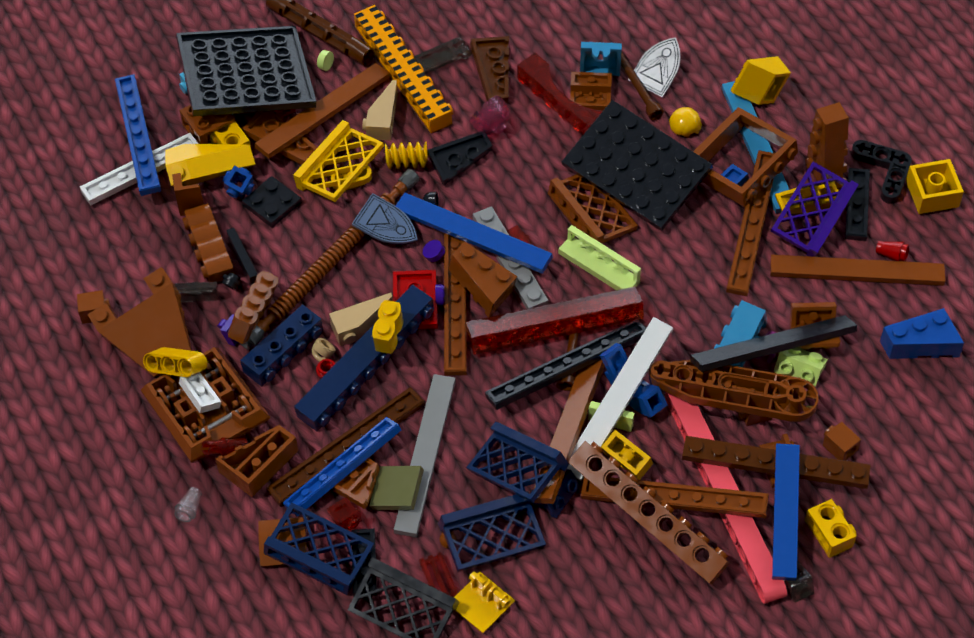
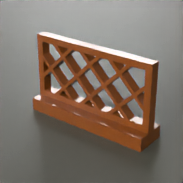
(578, 213)

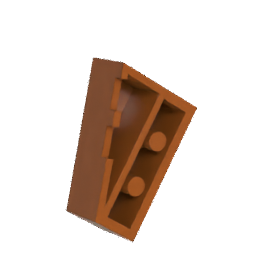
(482, 277)

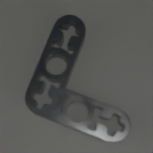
(893, 166)

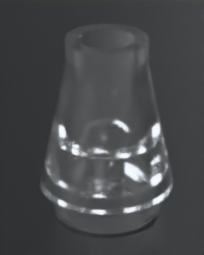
(187, 507)

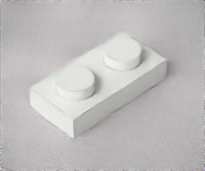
(200, 393)

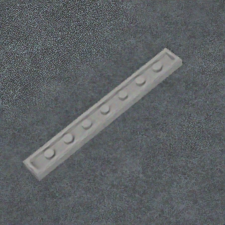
(427, 449)

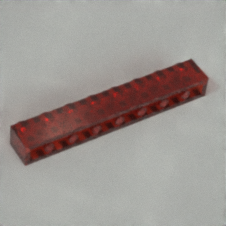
(554, 320)

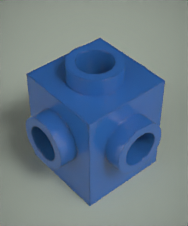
(238, 175)

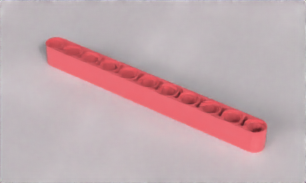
(740, 528)

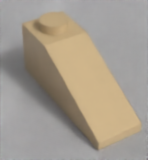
(381, 114)
(354, 321)

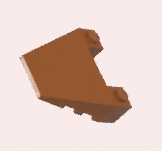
(148, 325)

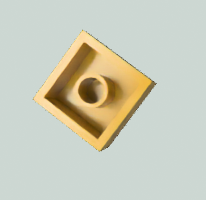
(934, 186)

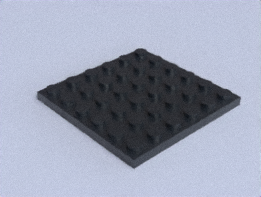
(245, 70)

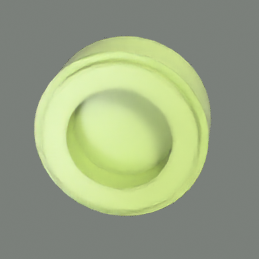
(325, 60)

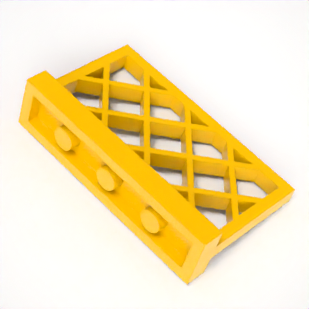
(325, 155)

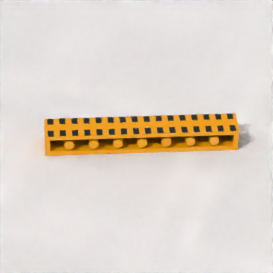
(402, 67)

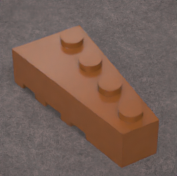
(828, 141)

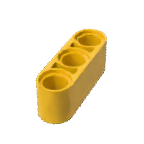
(175, 362)

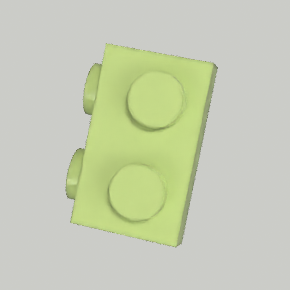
(800, 364)

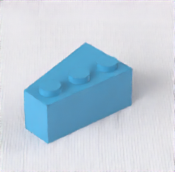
(744, 325)

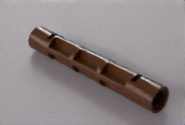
(323, 30)

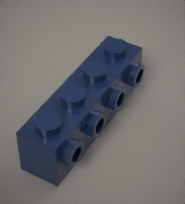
(282, 345)

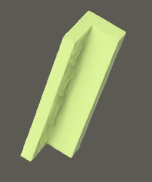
(599, 262)

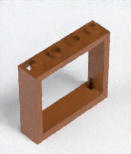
(763, 177)

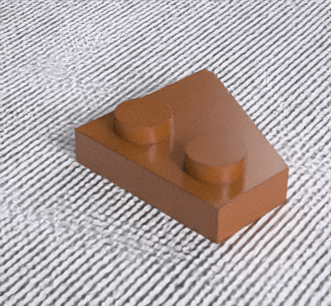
(359, 483)

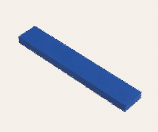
(343, 464)
(785, 512)

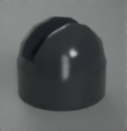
(432, 197)

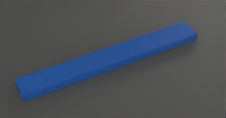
(137, 135)
(475, 233)

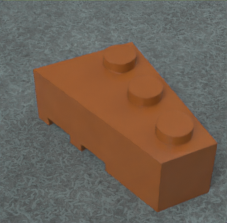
(259, 460)

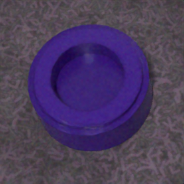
(433, 251)
(439, 294)

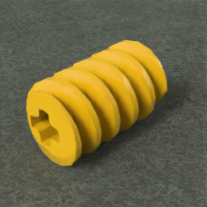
(406, 155)

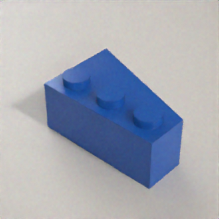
(922, 336)

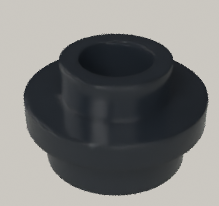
(232, 281)

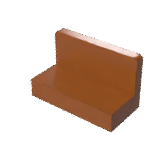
(186, 196)

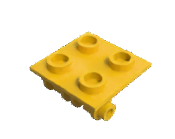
(482, 601)

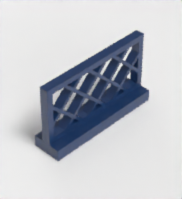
(526, 449)
(480, 515)
(313, 566)

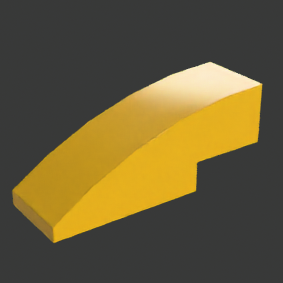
(783, 198)

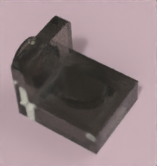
(802, 586)

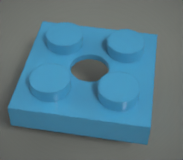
(611, 54)

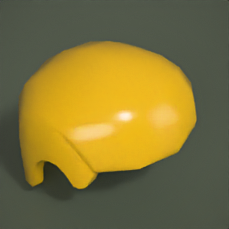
(685, 122)

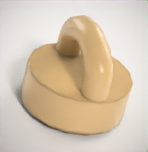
(324, 348)

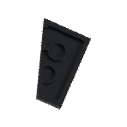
(457, 156)

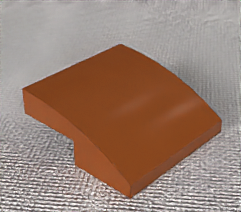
(591, 89)
(266, 529)

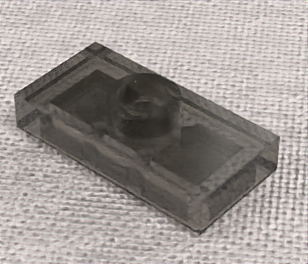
(198, 291)

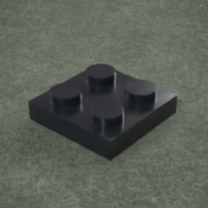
(271, 201)

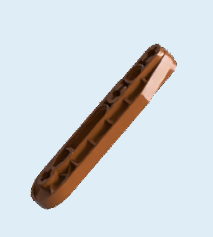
(737, 389)

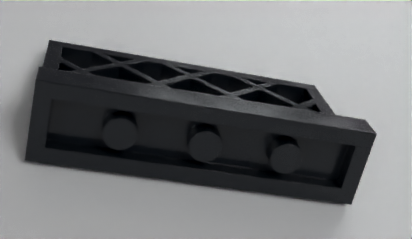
(406, 583)

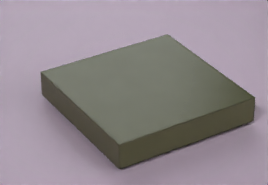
(396, 488)

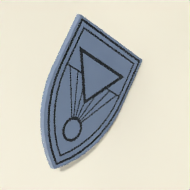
(385, 222)

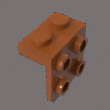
(810, 313)

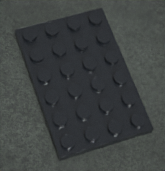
(637, 165)

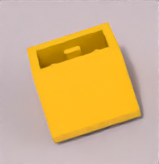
(761, 80)

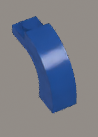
(648, 398)

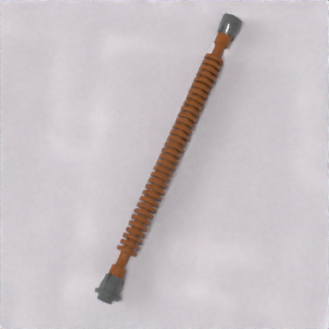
(322, 266)

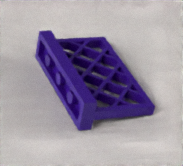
(832, 213)

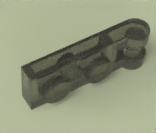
(443, 54)

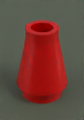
(894, 250)

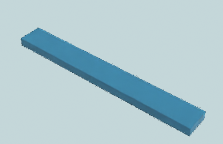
(754, 141)

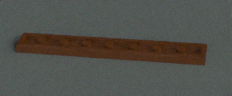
(396, 409)

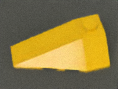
(206, 161)

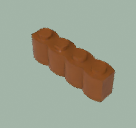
(209, 243)
(252, 307)

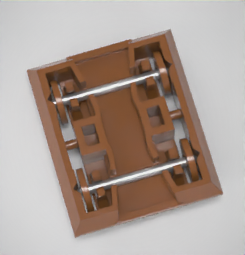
(211, 425)

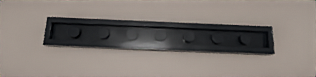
(773, 343)
(563, 365)

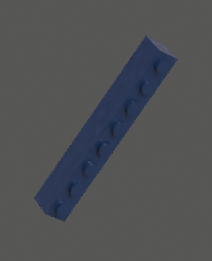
(359, 364)

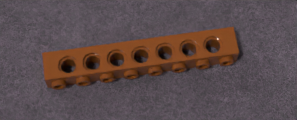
(582, 462)

